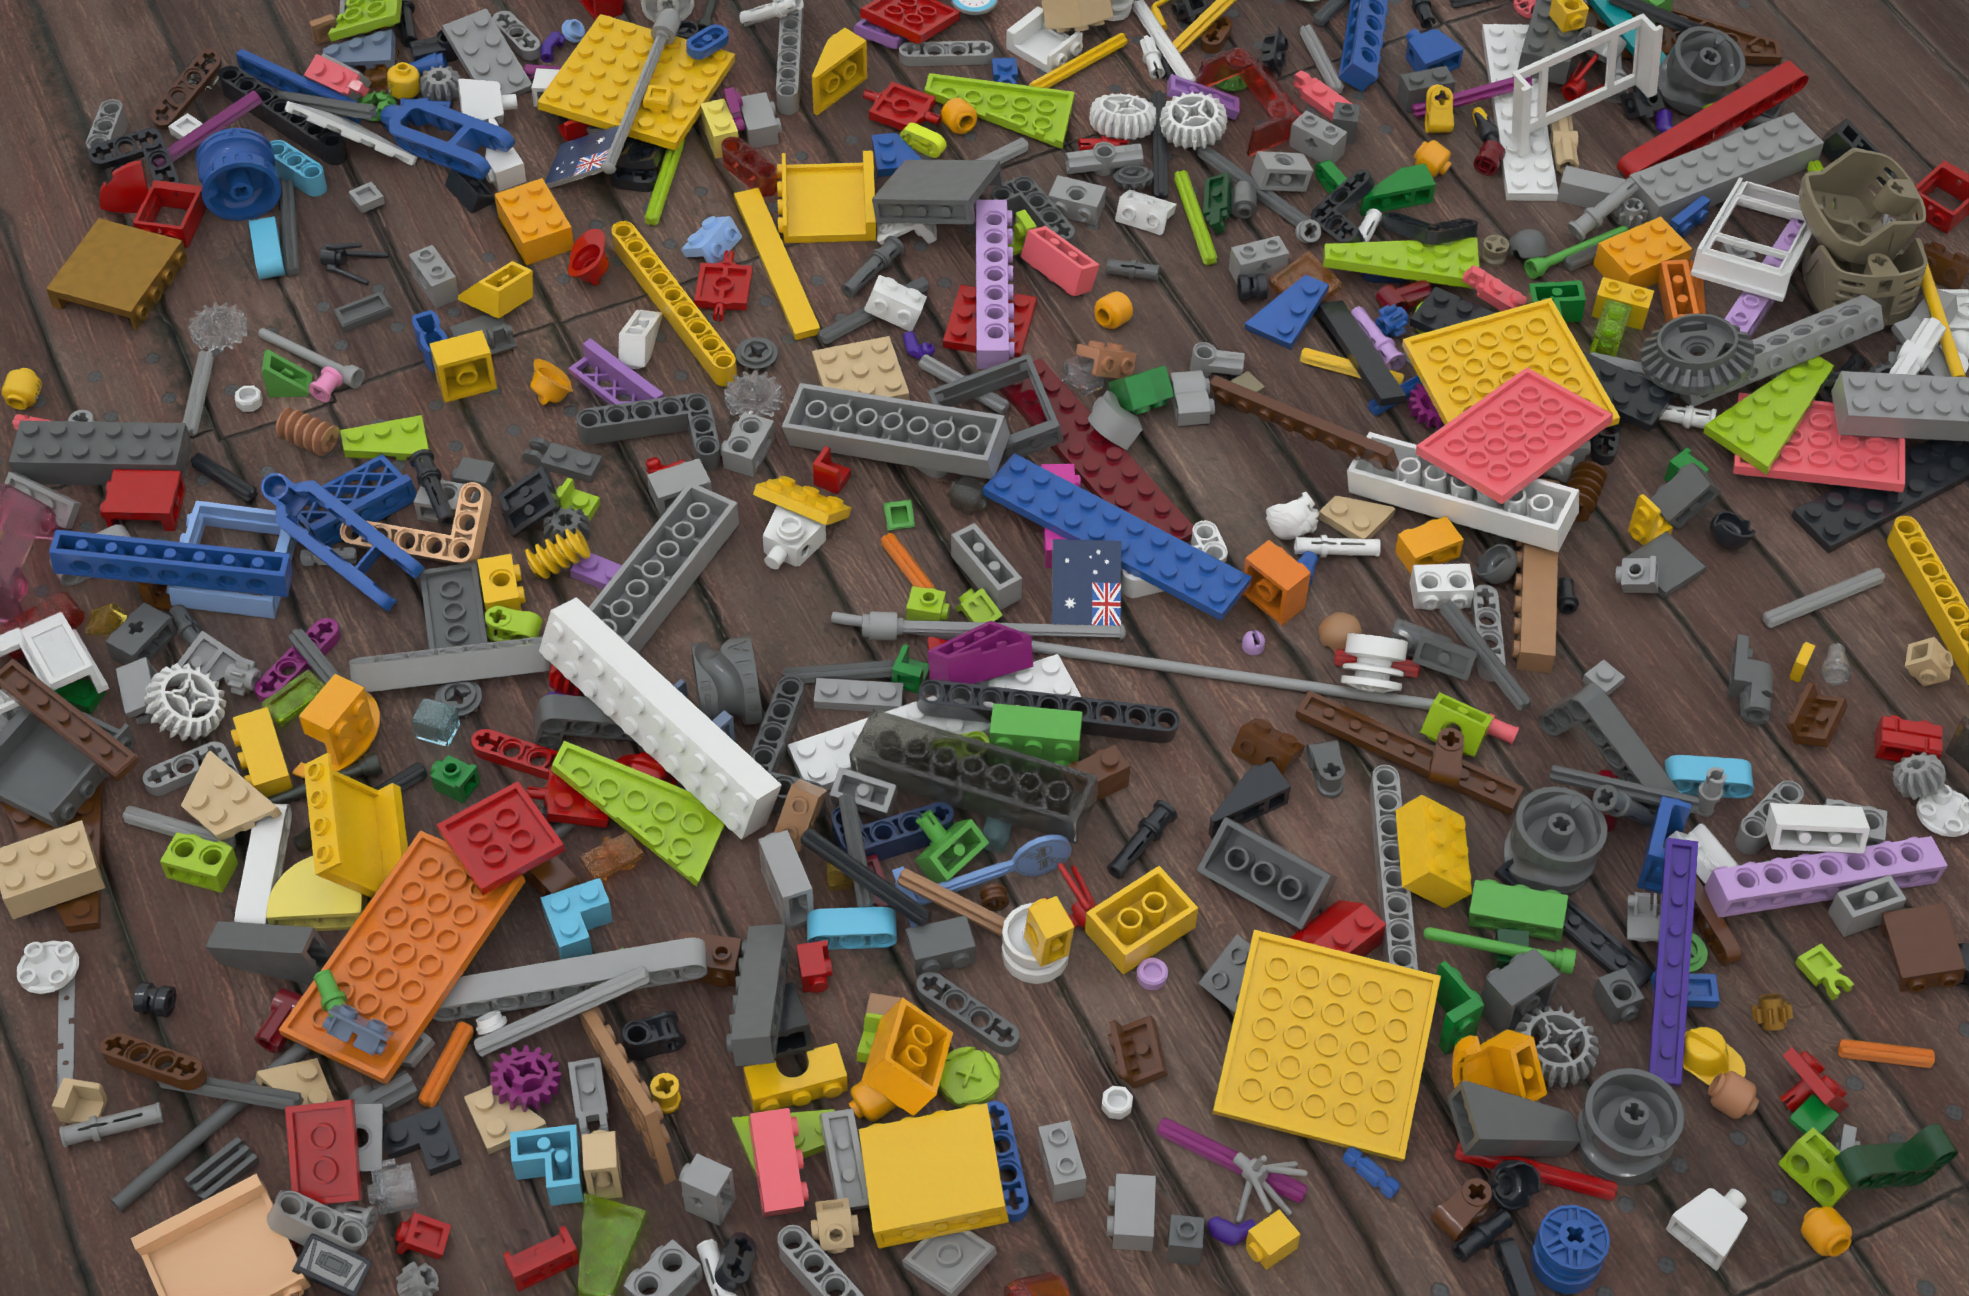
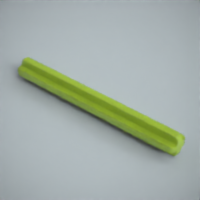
(662, 185)
(1195, 217)

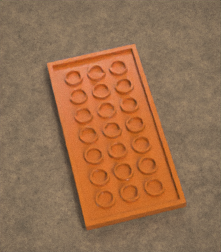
(403, 955)

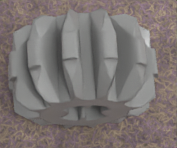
(440, 84)
(1919, 776)

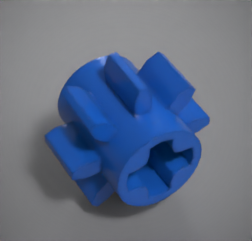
(1392, 320)

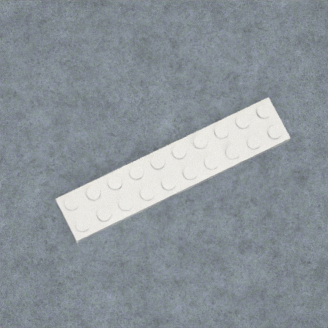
(1532, 174)
(823, 754)

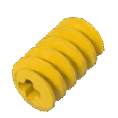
(558, 554)

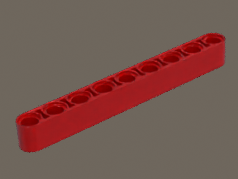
(1717, 118)

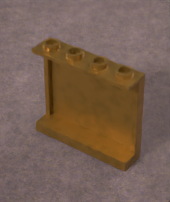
(118, 271)

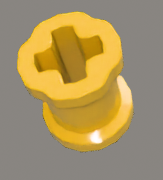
(668, 1084)

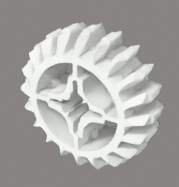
(1122, 116)
(1193, 120)
(175, 707)

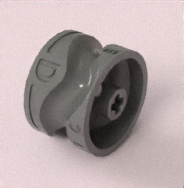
(1700, 69)
(727, 679)
(1555, 840)
(1629, 1126)

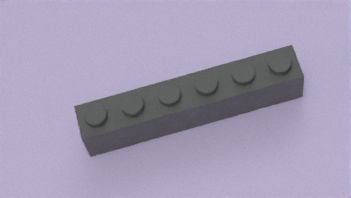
(759, 995)

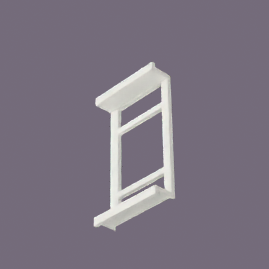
(1644, 76)
(1742, 272)

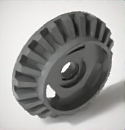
(1671, 366)

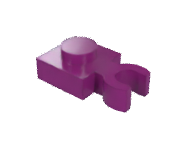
(734, 103)

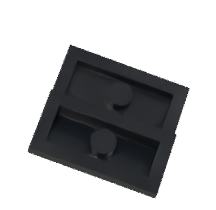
(639, 154)
(529, 501)

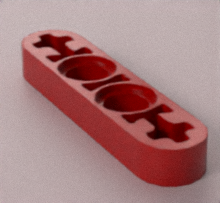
(503, 742)

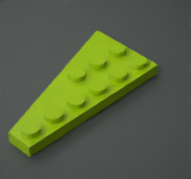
(365, 16)
(1021, 108)
(1406, 259)
(1769, 416)
(652, 810)

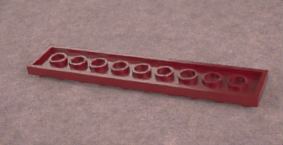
(1100, 463)

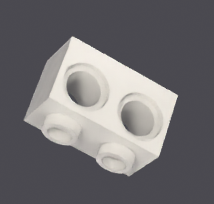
(1440, 583)

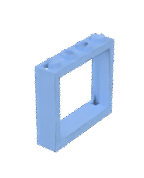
(239, 519)

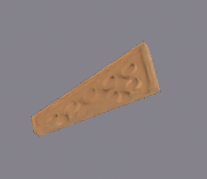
(633, 1095)

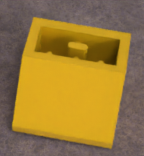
(501, 290)

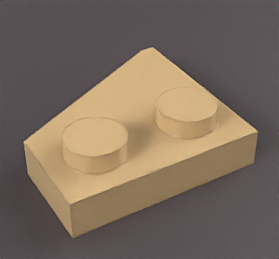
(1355, 517)
(298, 1077)
(496, 1120)

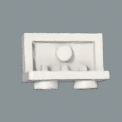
(895, 303)

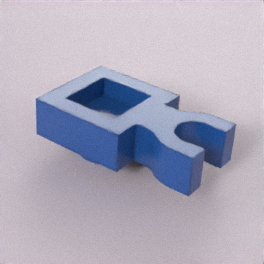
(1005, 70)

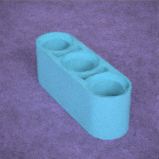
(299, 168)
(267, 247)
(1690, 771)
(853, 927)

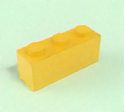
(261, 752)

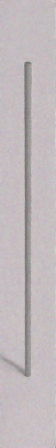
(1193, 669)

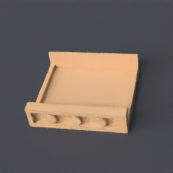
(222, 1248)

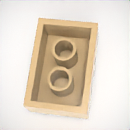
(48, 870)

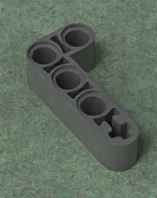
(1026, 194)
(572, 716)

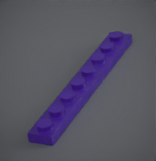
(1673, 960)

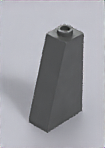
(270, 950)
(1509, 1125)

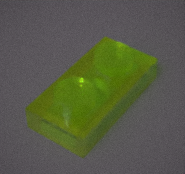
(293, 697)

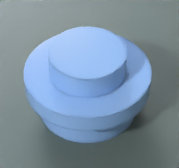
(573, 30)

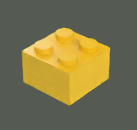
(463, 366)

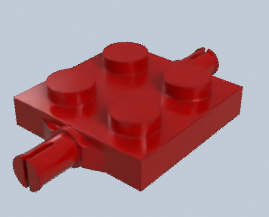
(900, 106)
(723, 286)
(566, 804)

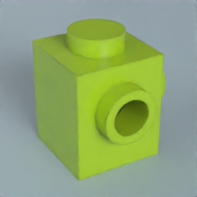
(927, 605)

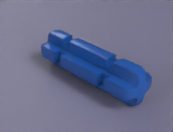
(1371, 1172)

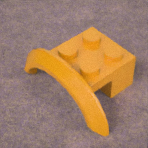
(343, 720)
(1501, 1063)

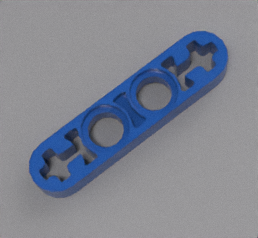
(1010, 1160)

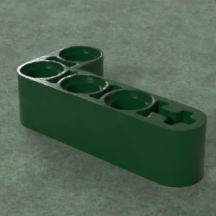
(1897, 1163)

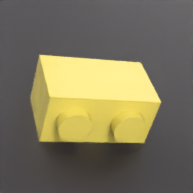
(717, 124)

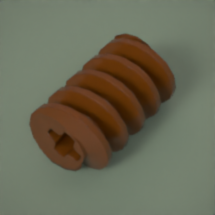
(1589, 480)

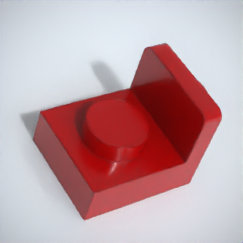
(422, 1235)

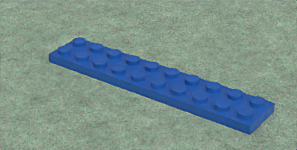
(1144, 548)

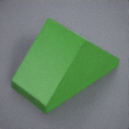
(284, 377)

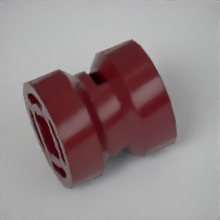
(1489, 158)

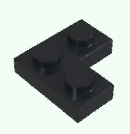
(423, 1131)

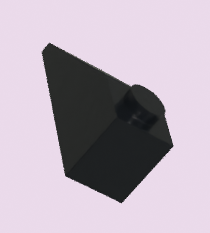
(1845, 137)
(1255, 794)

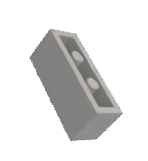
(986, 566)

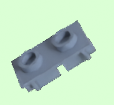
(348, 1021)

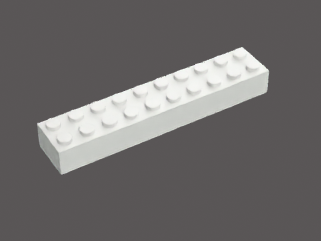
(659, 718)

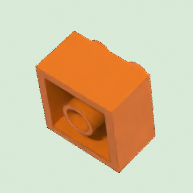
(1277, 582)

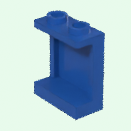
(1670, 816)

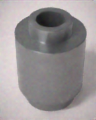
(1243, 200)

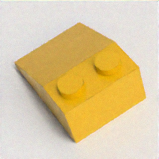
(839, 69)

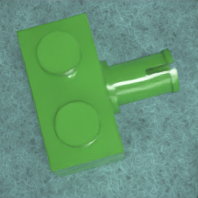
(948, 848)

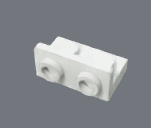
(1144, 211)
(1710, 851)

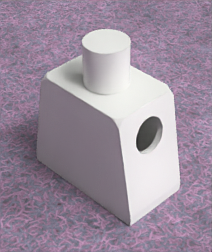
(484, 99)
(791, 552)
(1710, 1224)

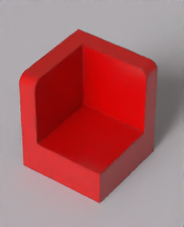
(572, 130)
(829, 474)

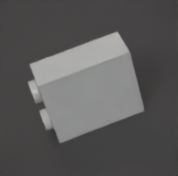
(786, 879)

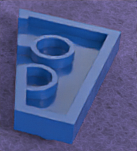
(1289, 313)

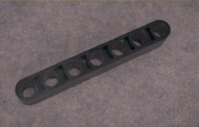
(317, 140)

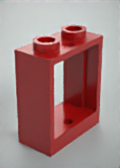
(1946, 178)
(163, 194)

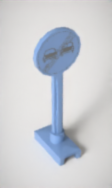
(1030, 860)

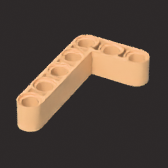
(450, 543)

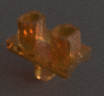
(611, 856)

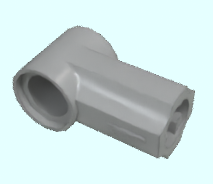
(1210, 360)

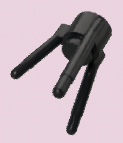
(335, 255)

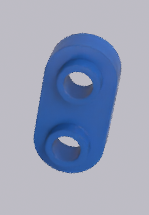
(707, 41)

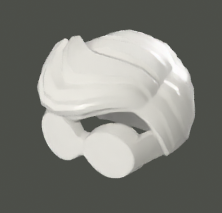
(1293, 518)

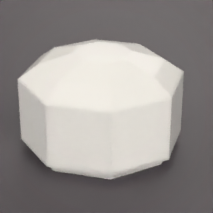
(248, 398)
(1117, 1102)

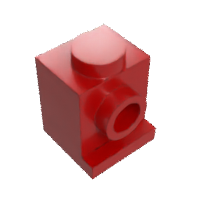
(814, 966)

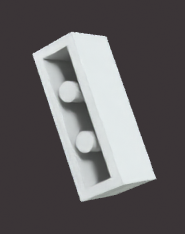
(1817, 828)

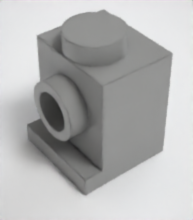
(1643, 582)

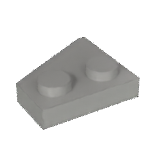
(210, 656)

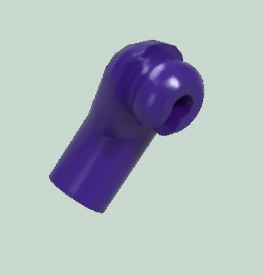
(549, 43)
(1663, 120)
(914, 349)
(1229, 1232)

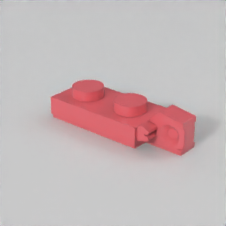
(335, 77)
(1317, 93)
(1493, 289)

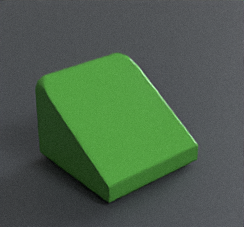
(898, 515)

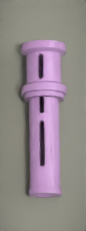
(1384, 345)

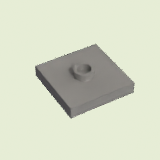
(950, 1260)

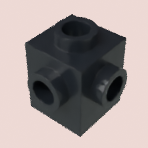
(1188, 8)
(1637, 104)

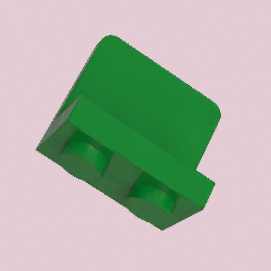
(1462, 1007)

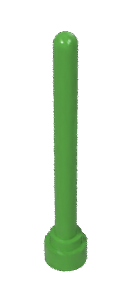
(1537, 266)
(1560, 959)

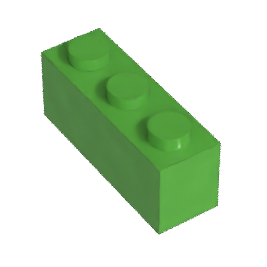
(1518, 907)

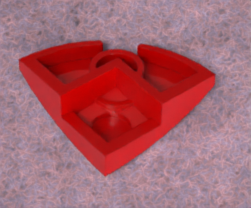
(125, 190)

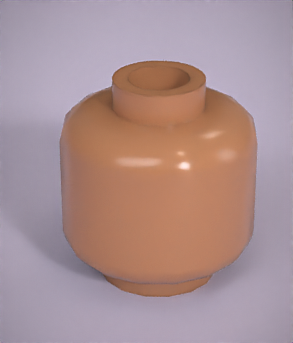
(1733, 1095)

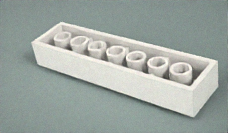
(1535, 515)

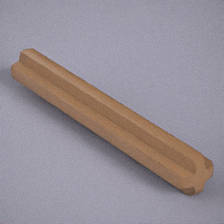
(951, 901)

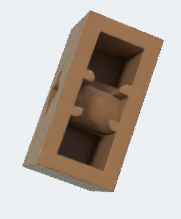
(800, 810)

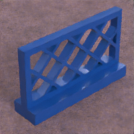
(374, 506)

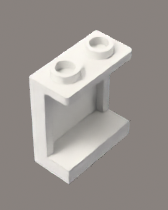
(1041, 46)

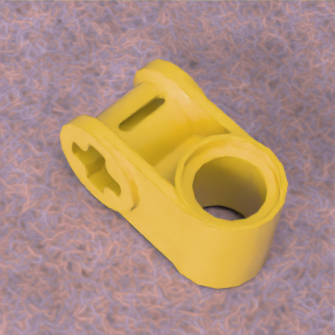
(1439, 113)

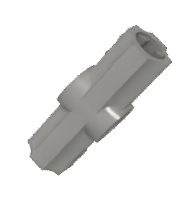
(1103, 158)

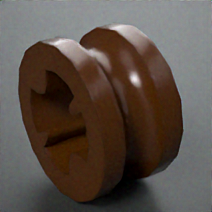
(994, 897)

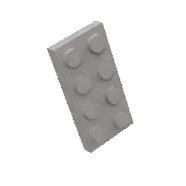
(486, 52)

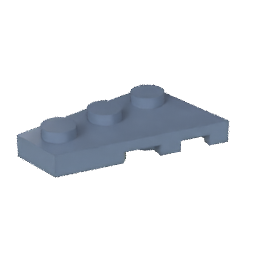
(366, 51)

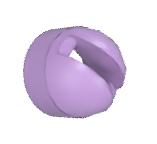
(1248, 642)

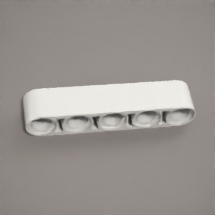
(263, 865)

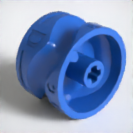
(238, 174)

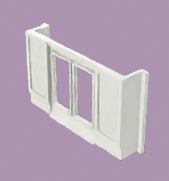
(53, 653)

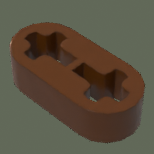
(1220, 36)

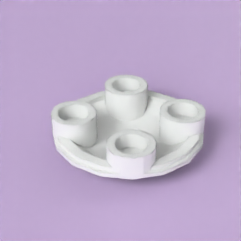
(1945, 812)
(47, 966)

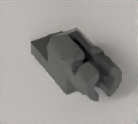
(1435, 650)
(1750, 682)

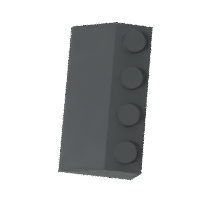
(1266, 873)

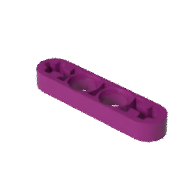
(293, 658)

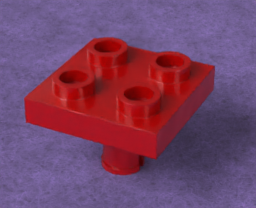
(1811, 1083)

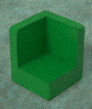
(909, 671)
(1814, 1114)

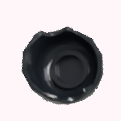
(1730, 530)
(1513, 1184)

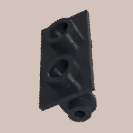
(1274, 51)

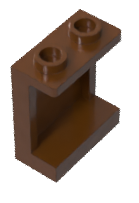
(1923, 947)

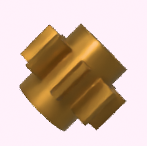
(1772, 1011)

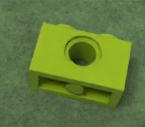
(1447, 710)

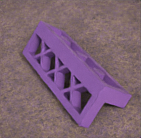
(611, 369)

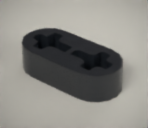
(634, 179)
(741, 1264)

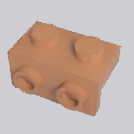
(1108, 360)

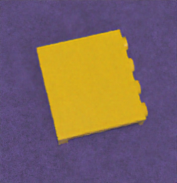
(826, 201)
(353, 827)
(932, 1175)

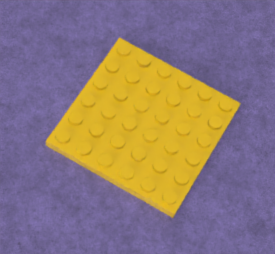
(604, 71)
(1479, 355)
(1327, 1045)

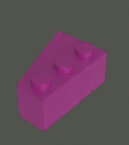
(981, 654)

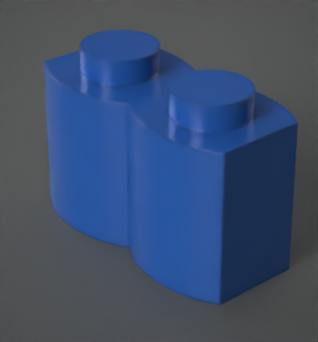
(427, 330)

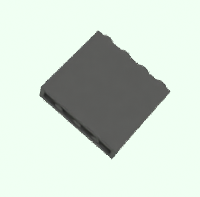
(935, 191)
(45, 772)

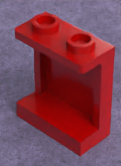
(144, 496)

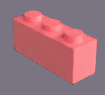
(1059, 261)
(777, 1162)

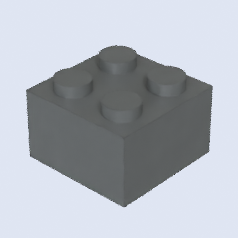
(1518, 990)

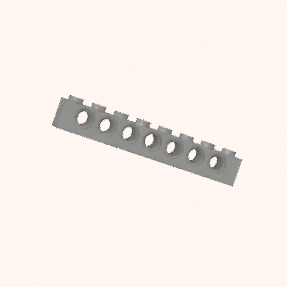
(1807, 340)

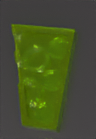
(607, 1244)

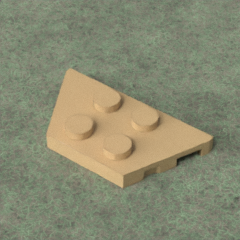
(225, 800)

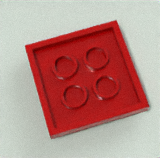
(911, 18)
(962, 322)
(500, 838)

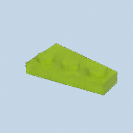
(388, 438)
(809, 1139)

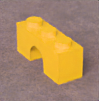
(774, 1091)

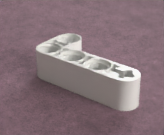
(1204, 537)

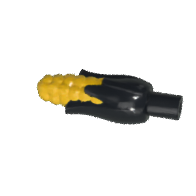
(1485, 126)

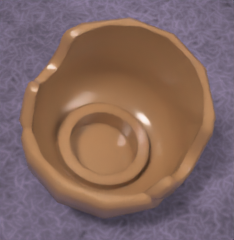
(1334, 630)

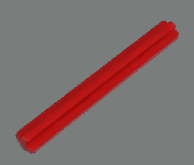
(1551, 1175)

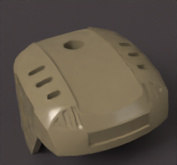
(1854, 225)
(1885, 281)

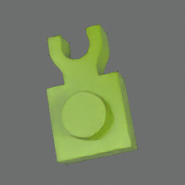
(1823, 968)

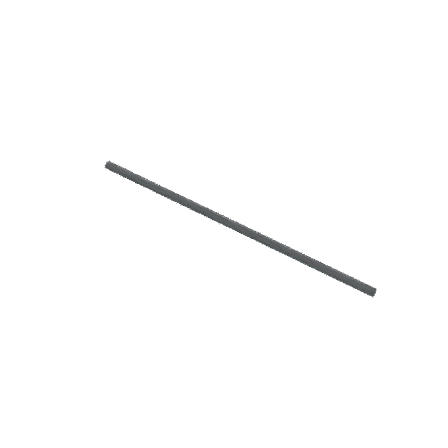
(220, 1117)

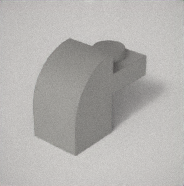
(1113, 421)

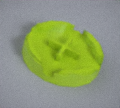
(969, 1077)

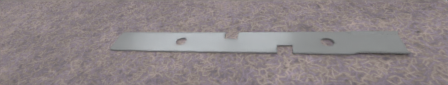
(66, 1010)

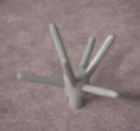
(1256, 1173)

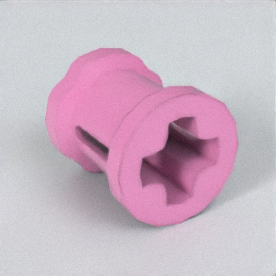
(325, 384)

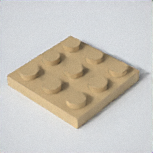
(862, 367)

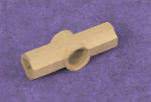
(1564, 143)

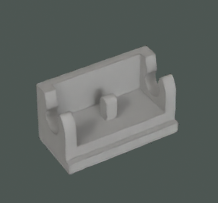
(133, 682)

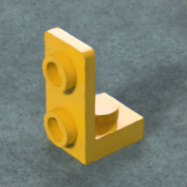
(1647, 522)

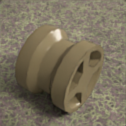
(1494, 251)

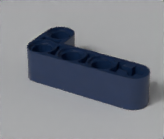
(894, 830)

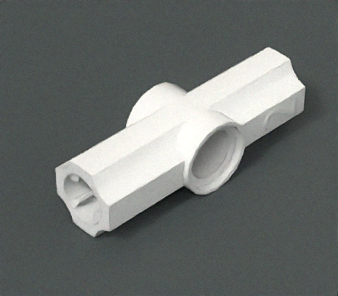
(1919, 350)

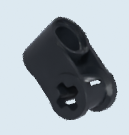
(654, 1034)

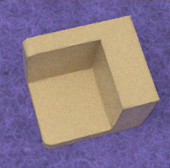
(79, 1101)

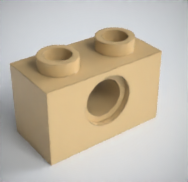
(602, 1164)

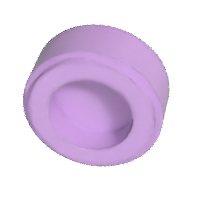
(1152, 973)

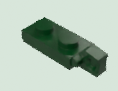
(1217, 201)

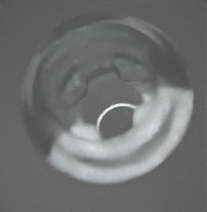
(1836, 665)

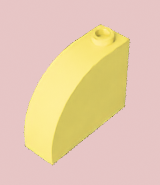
(312, 901)

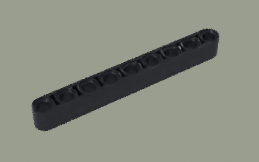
(1091, 709)

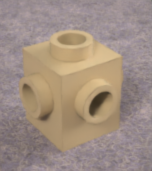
(1928, 661)
(834, 1225)

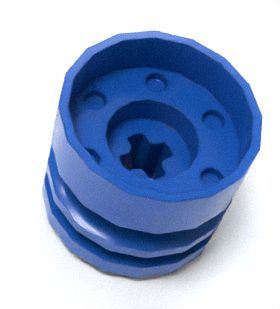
(1569, 1249)

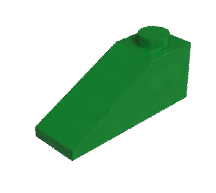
(1402, 189)

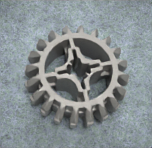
(1558, 1035)

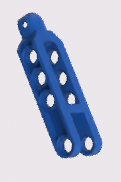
(456, 153)
(292, 498)

